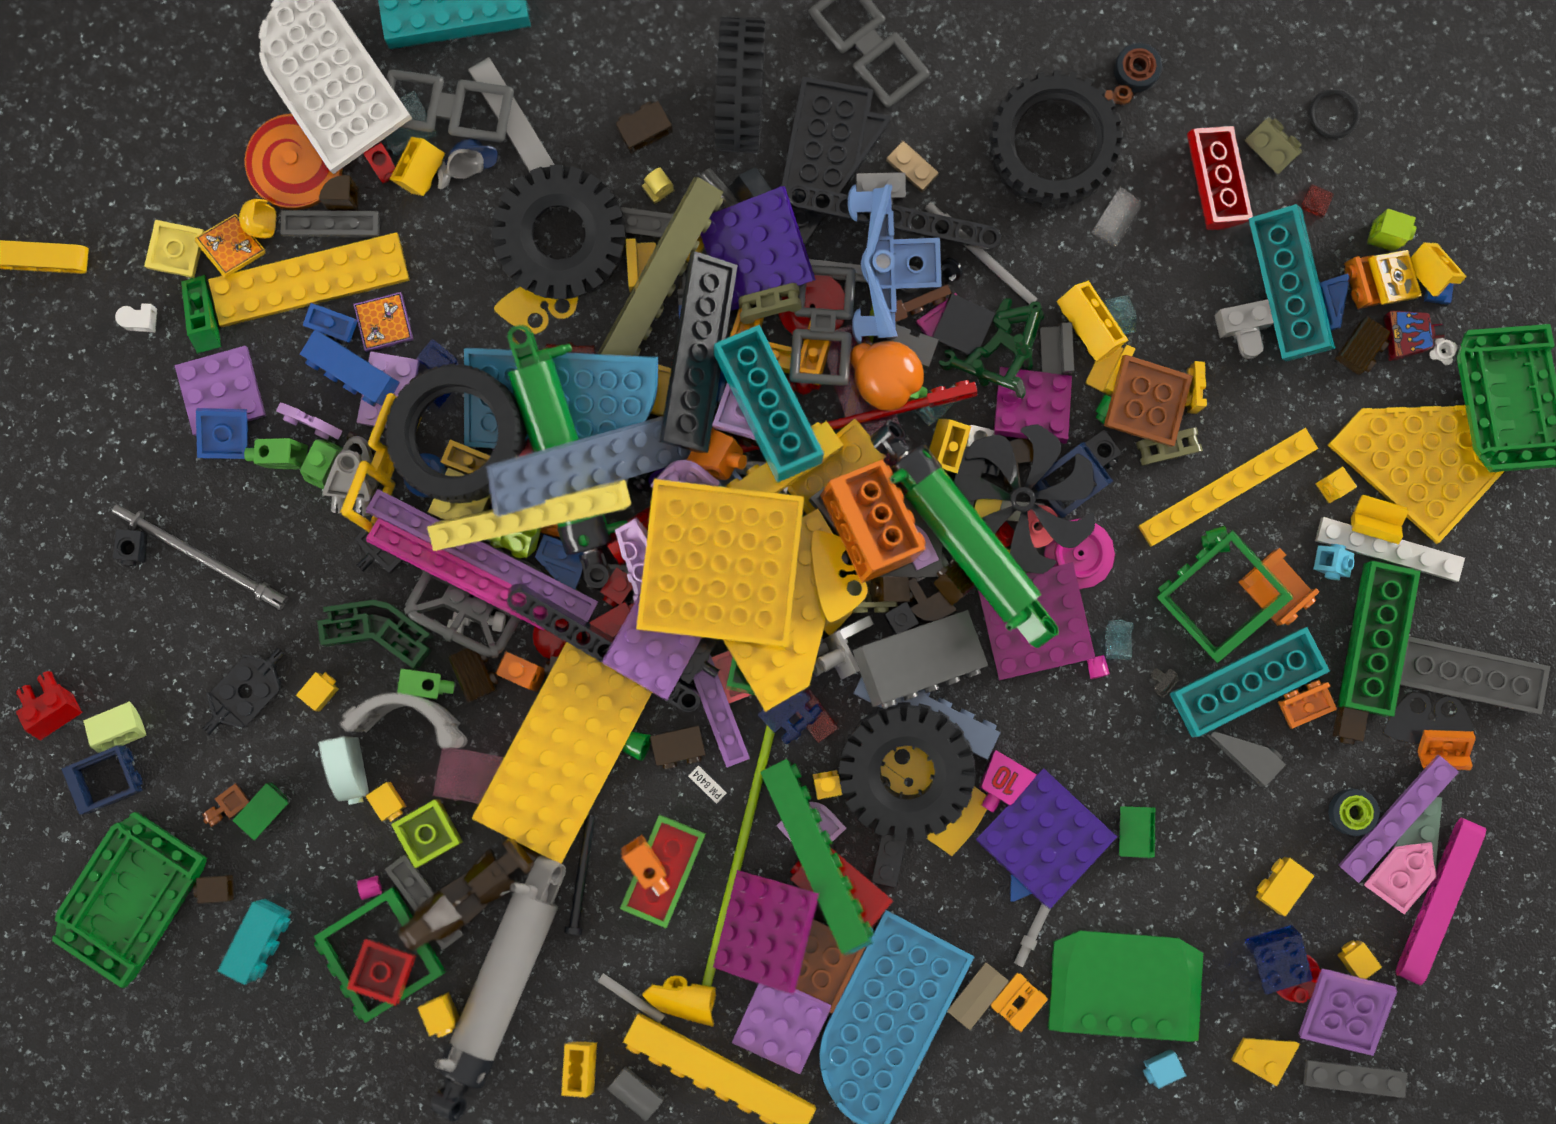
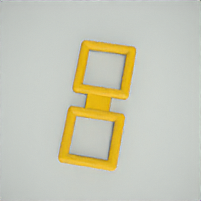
(380, 469)

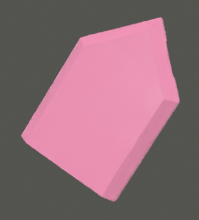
(1404, 875)

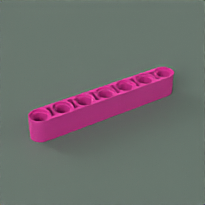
(1440, 901)

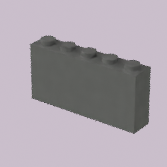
(920, 659)

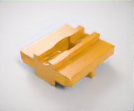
(1034, 1001)

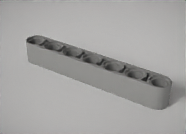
(518, 127)

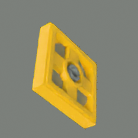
(1394, 277)

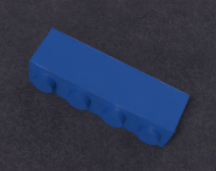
(349, 368)

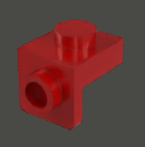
(616, 588)

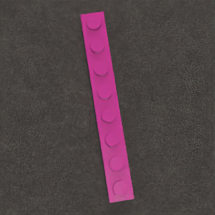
(446, 567)

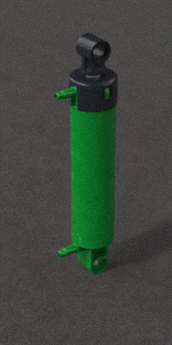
(551, 425)
(965, 535)

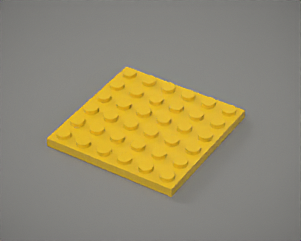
(720, 563)

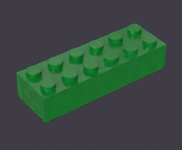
(1379, 638)

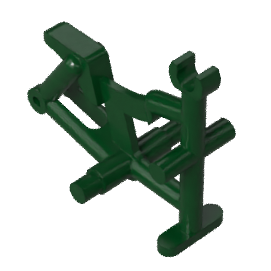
(1019, 344)

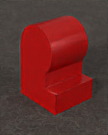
(380, 162)

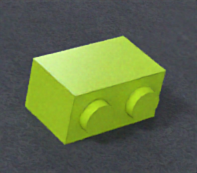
(1392, 230)

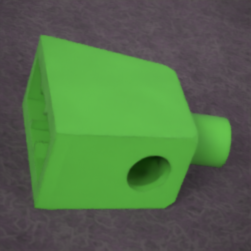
(277, 453)
(319, 462)
(411, 684)

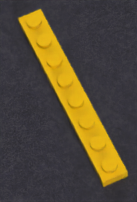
(1227, 487)

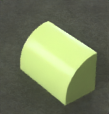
(114, 727)

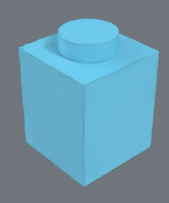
(1163, 1069)

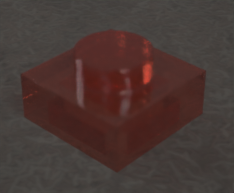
(1317, 200)

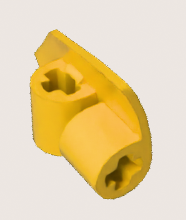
(683, 1001)

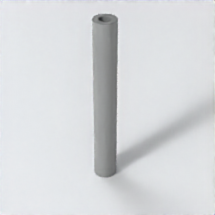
(631, 998)

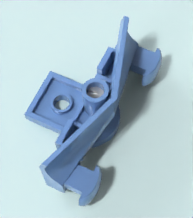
(887, 263)

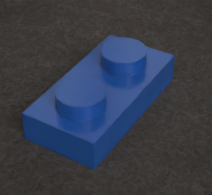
(330, 322)

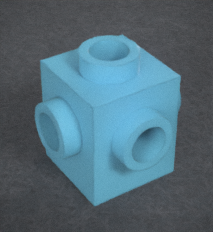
(1334, 561)

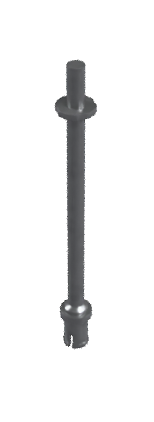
(261, 591)

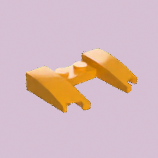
(813, 352)

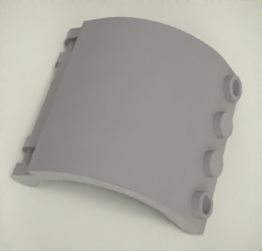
(372, 710)

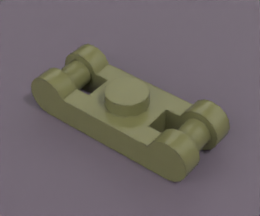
(769, 302)
(1166, 452)

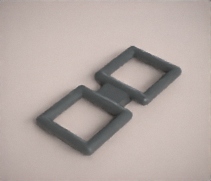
(870, 47)
(450, 106)
(823, 328)

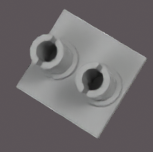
(343, 474)
(839, 652)

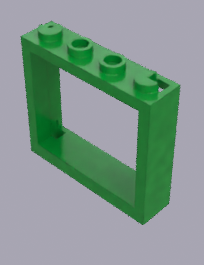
(1247, 628)
(337, 969)

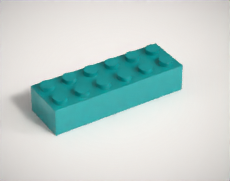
(430, 21)
(1291, 283)
(768, 403)
(1249, 682)

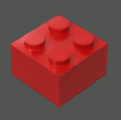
(381, 971)

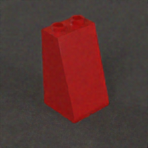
(869, 895)

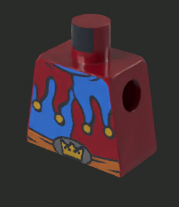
(1410, 333)

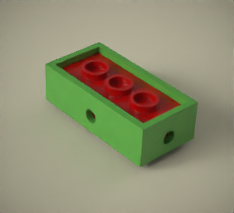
(676, 849)

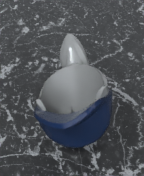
(465, 160)

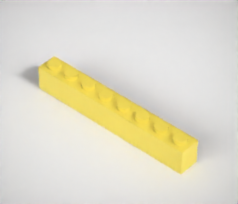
(560, 509)

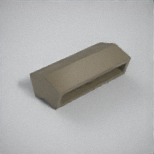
(978, 996)

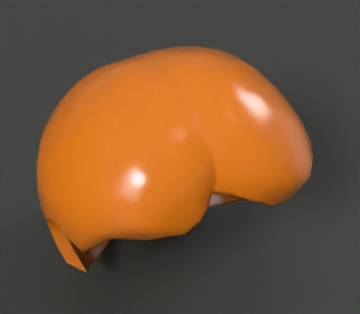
(886, 373)

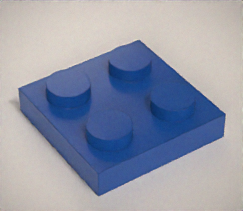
(221, 433)

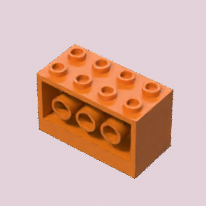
(872, 521)

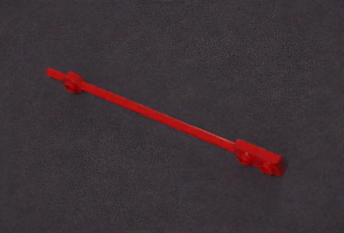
(937, 397)

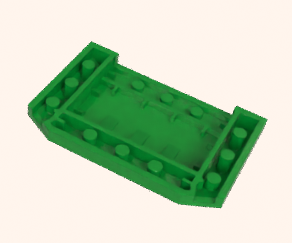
(1510, 396)
(126, 898)
(1125, 986)

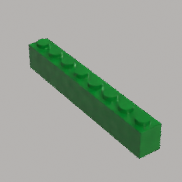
(817, 858)

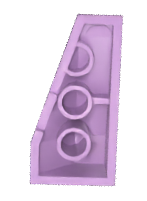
(632, 543)

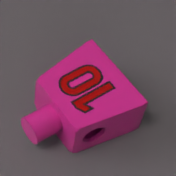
(1003, 781)

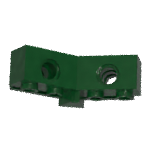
(374, 627)

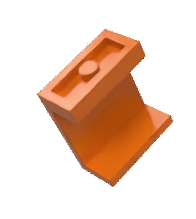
(1263, 591)

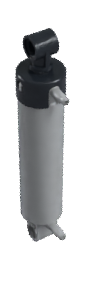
(498, 987)

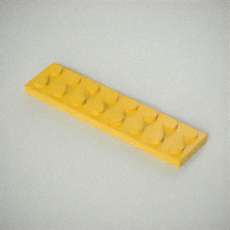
(309, 279)

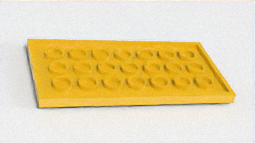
(562, 754)

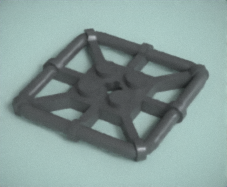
(461, 603)

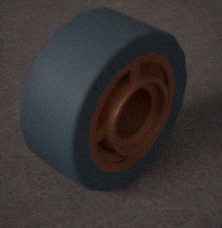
(1138, 54)

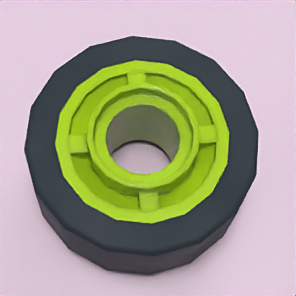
(1367, 812)

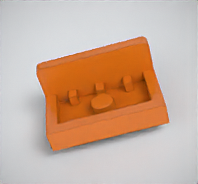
(1362, 282)
(1307, 704)
(1450, 745)

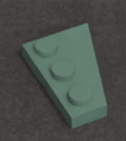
(1424, 829)

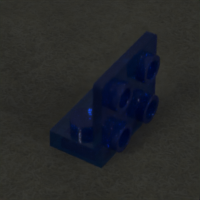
(1280, 958)

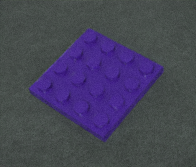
(762, 241)
(1046, 839)

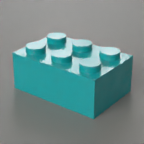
(255, 941)

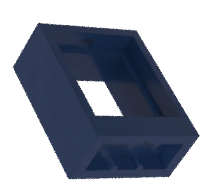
(1100, 477)
(79, 787)

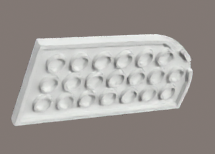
(328, 80)

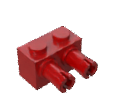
(48, 711)

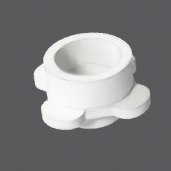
(1450, 348)

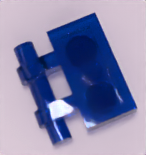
(780, 716)

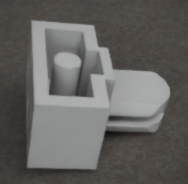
(869, 181)
(1245, 325)

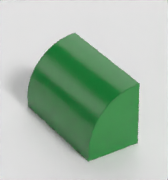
(261, 810)
(1137, 831)

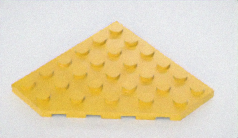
(1418, 462)
(782, 671)

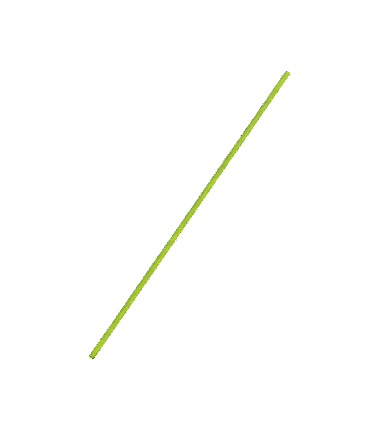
(743, 837)

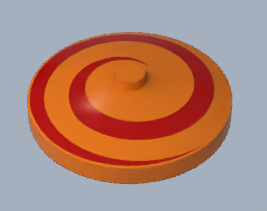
(286, 165)

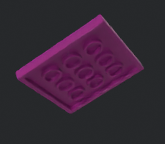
(1064, 604)
(765, 931)

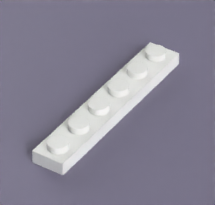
(1403, 554)

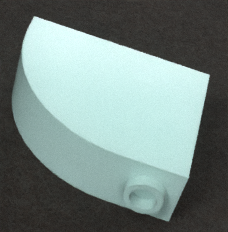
(345, 768)

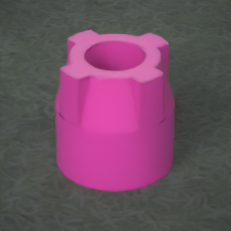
(1098, 667)
(369, 887)

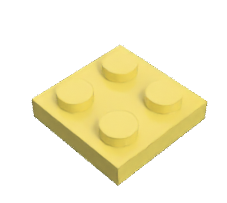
(173, 249)

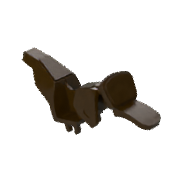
(466, 896)

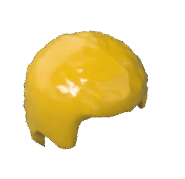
(258, 218)

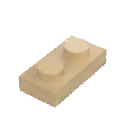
(916, 169)

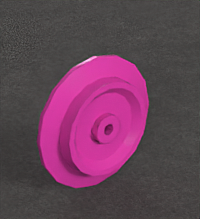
(1095, 560)

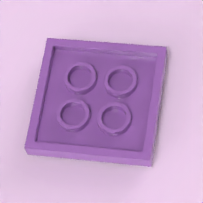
(220, 382)
(650, 657)
(1347, 1012)
(781, 1026)

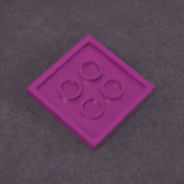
(1044, 404)

